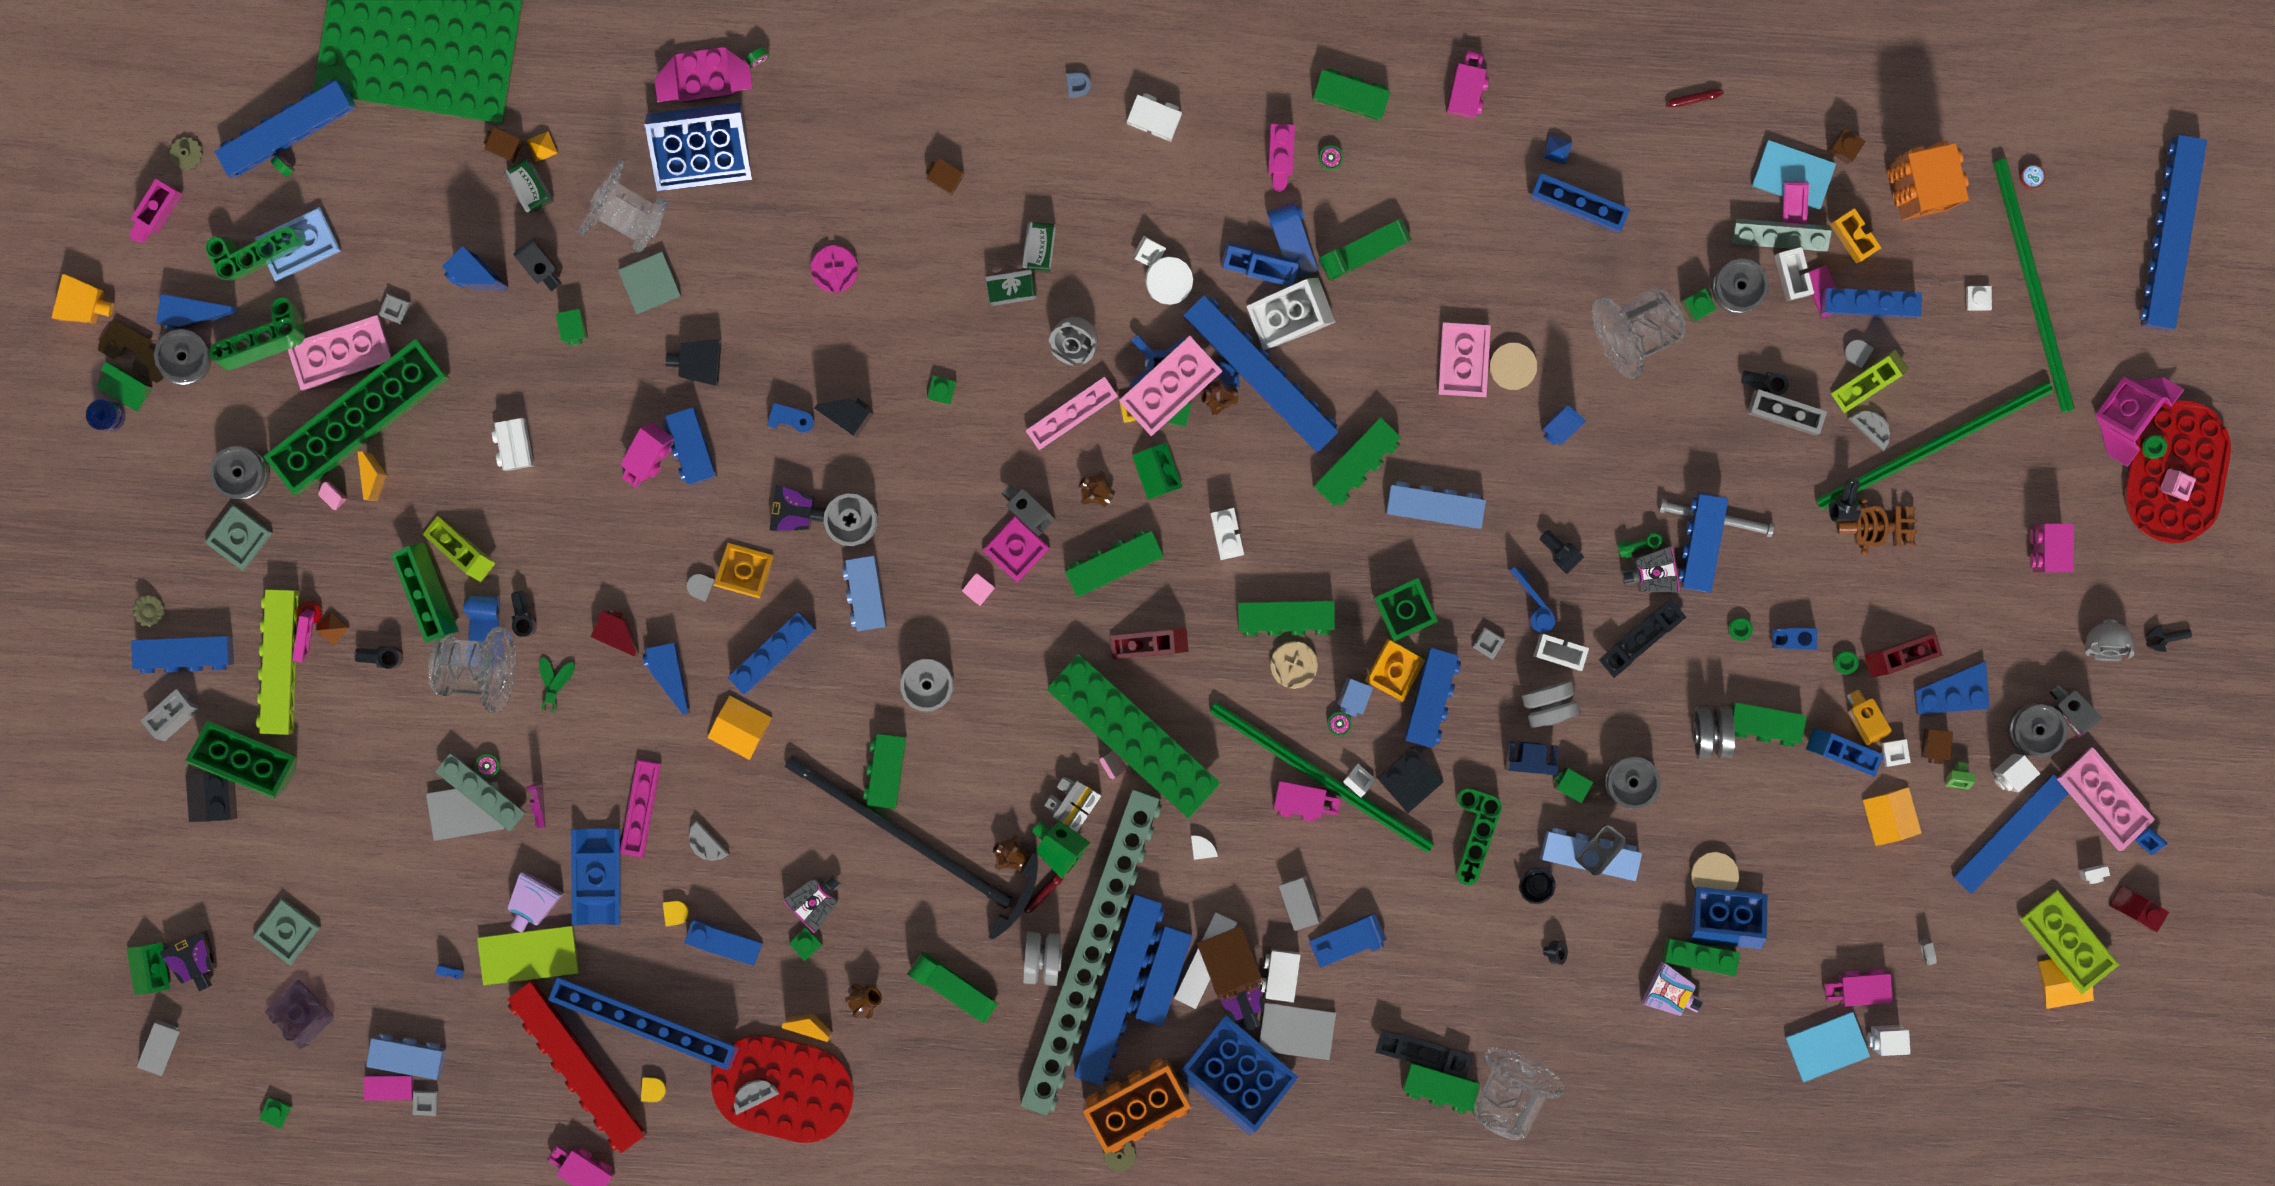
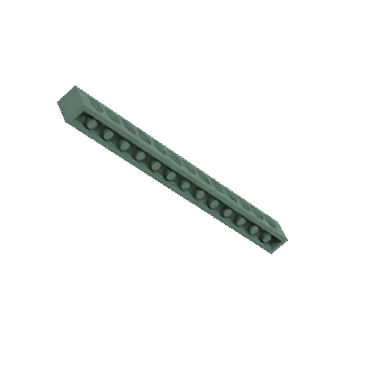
(1032, 1097)

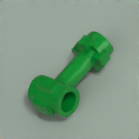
(1652, 541)

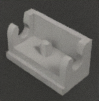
(170, 715)
(1300, 902)
(158, 1047)

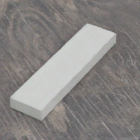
(1197, 977)

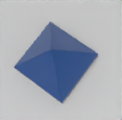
(1557, 149)
(2150, 841)

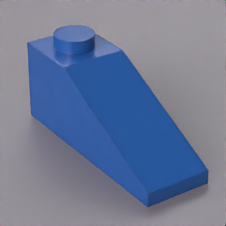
(184, 312)
(1562, 425)
(667, 670)
(1844, 751)
(722, 942)

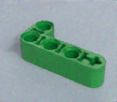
(258, 249)
(1364, 250)
(264, 341)
(1473, 838)
(953, 987)

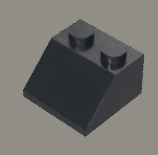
(847, 414)
(1410, 779)
(210, 798)

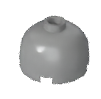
(1073, 340)
(2110, 641)

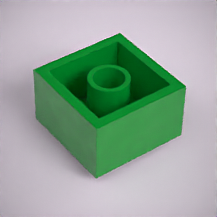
(1405, 609)

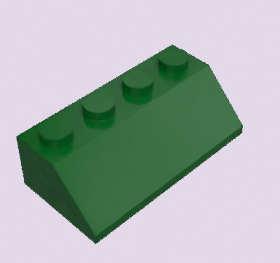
(242, 760)

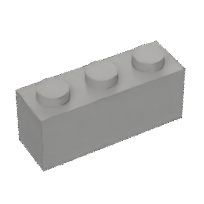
(1786, 412)

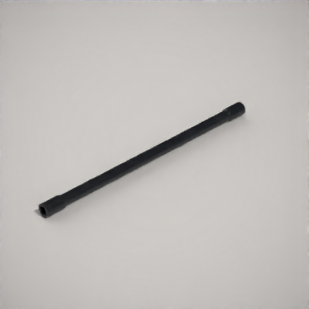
(992, 892)

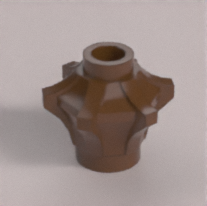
(1219, 396)
(1096, 490)
(1010, 854)
(863, 1000)

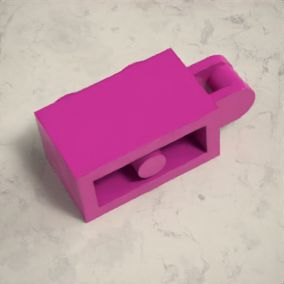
(1467, 87)
(1281, 154)
(154, 210)
(646, 454)
(1303, 800)
(1861, 988)
(580, 1168)

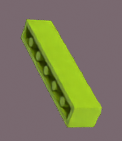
(277, 667)

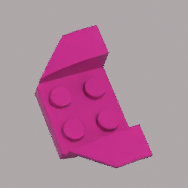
(702, 76)
(2130, 411)

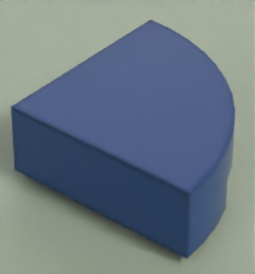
(1228, 375)
(447, 970)

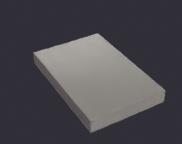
(458, 816)
(1297, 1031)

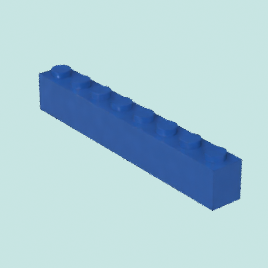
(2173, 232)
(1260, 373)
(1118, 989)
(643, 1023)

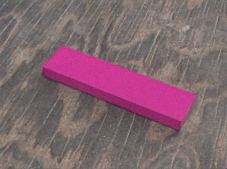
(640, 808)

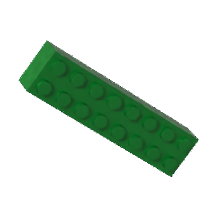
(356, 417)
(1134, 736)

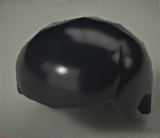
(1537, 885)

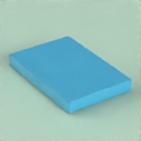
(1788, 164)
(1827, 1046)

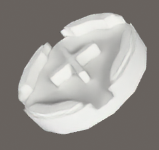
(1169, 280)

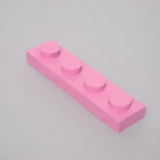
(1071, 413)

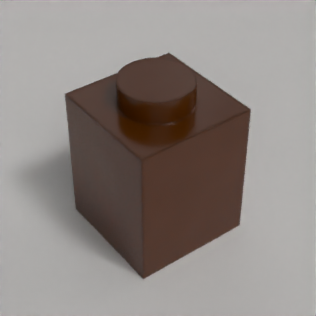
(502, 144)
(1846, 146)
(944, 176)
(1937, 745)

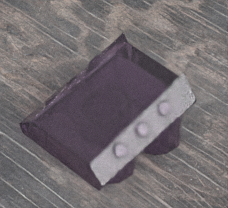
(299, 1014)

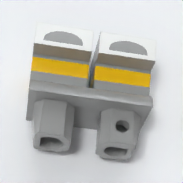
(1067, 812)

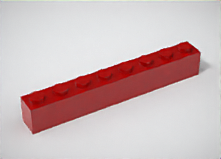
(576, 1066)

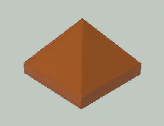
(332, 628)

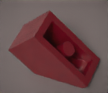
(615, 632)
(2139, 909)

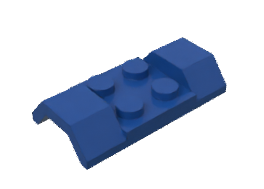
(596, 876)

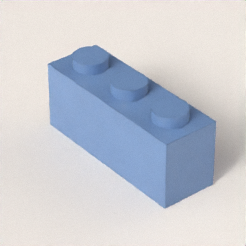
(864, 593)
(1354, 697)
(406, 1056)

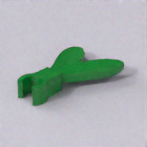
(554, 683)

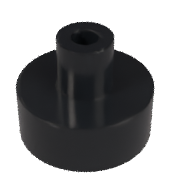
(1556, 952)

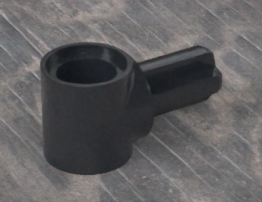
(1764, 381)
(1846, 506)
(1565, 555)
(521, 612)
(378, 656)

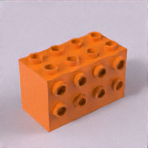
(1928, 180)
(1136, 1105)

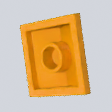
(371, 476)
(744, 570)
(1395, 670)
(739, 727)
(1891, 816)
(2057, 988)
(808, 1025)

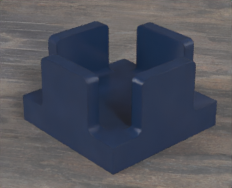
(1531, 758)

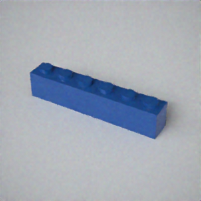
(285, 129)

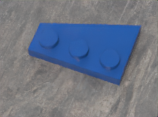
(1957, 692)

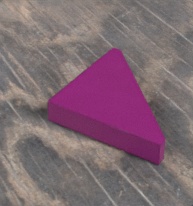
(537, 804)

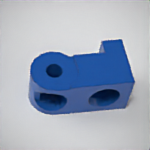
(789, 416)
(1795, 638)

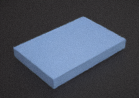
(319, 245)

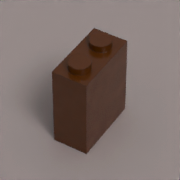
(1230, 964)

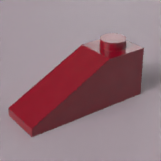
(1149, 643)
(1903, 655)

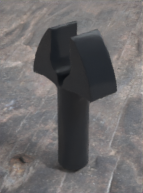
(2167, 637)

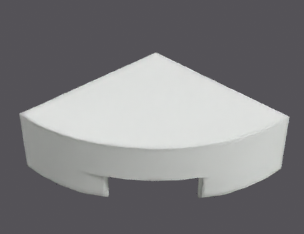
(1202, 848)

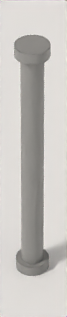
(1729, 520)

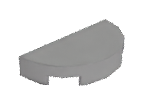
(1873, 426)
(705, 844)
(753, 1093)

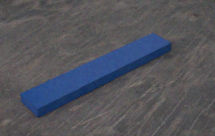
(2011, 834)

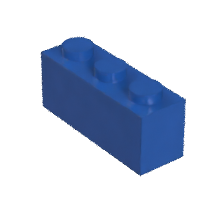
(690, 446)

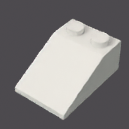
(1291, 313)

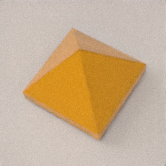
(542, 146)

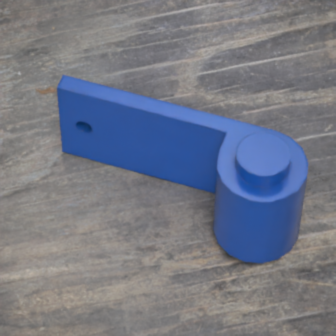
(1292, 238)
(483, 615)
(1541, 618)
(1348, 940)

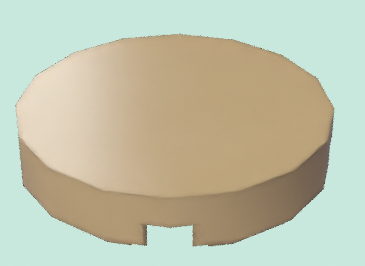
(1513, 366)
(1294, 664)
(1715, 871)

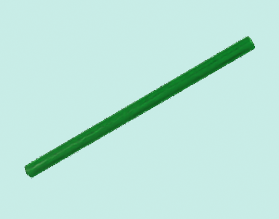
(2034, 285)
(1942, 441)
(1321, 777)

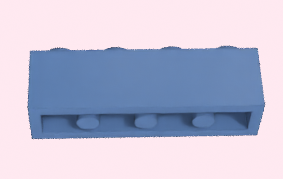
(1435, 506)

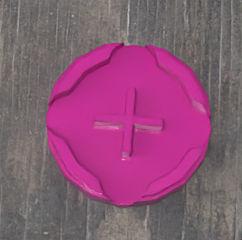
(834, 268)

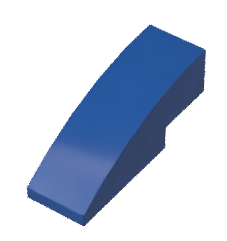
(1259, 264)

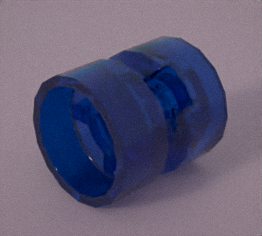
(105, 415)

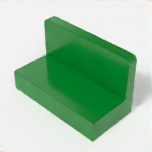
(123, 386)
(1157, 471)
(148, 969)

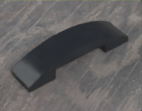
(1642, 638)
(1004, 923)
(1424, 1053)

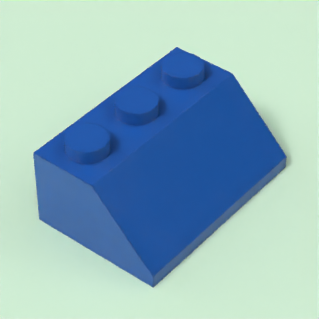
(470, 271)
(1729, 918)

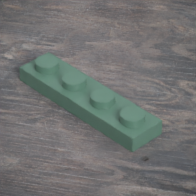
(1781, 235)
(480, 792)

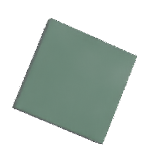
(649, 283)
(238, 537)
(286, 931)

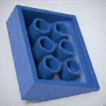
(698, 146)
(1237, 1075)

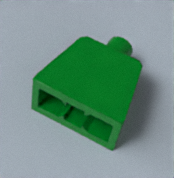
(1060, 847)

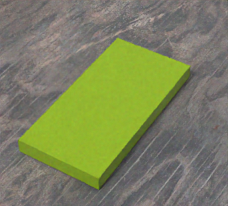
(2069, 942)
(528, 955)

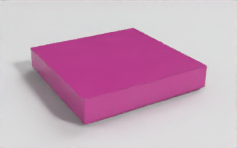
(1016, 549)

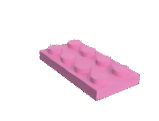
(340, 353)
(1170, 386)
(2105, 799)

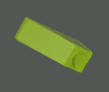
(1870, 381)
(459, 549)

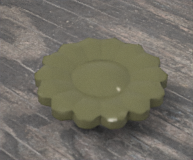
(185, 153)
(148, 610)
(1121, 1159)

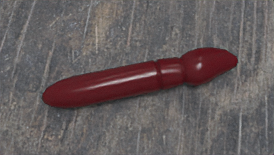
(1711, 94)
(1043, 893)

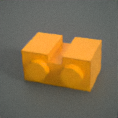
(1852, 236)

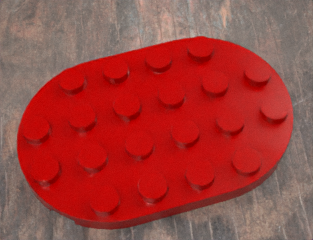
(2195, 446)
(811, 1084)

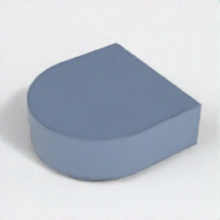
(1078, 84)

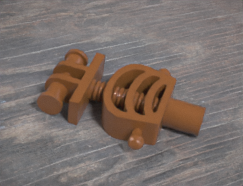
(1874, 526)

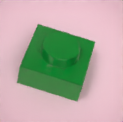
(941, 390)
(805, 944)
(275, 1112)

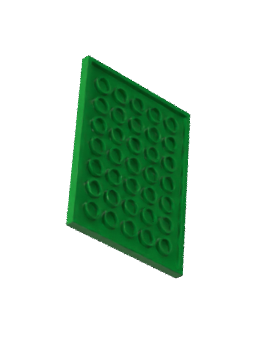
(423, 54)

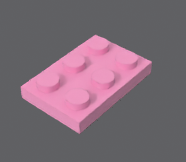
(1464, 360)

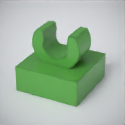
(1960, 777)

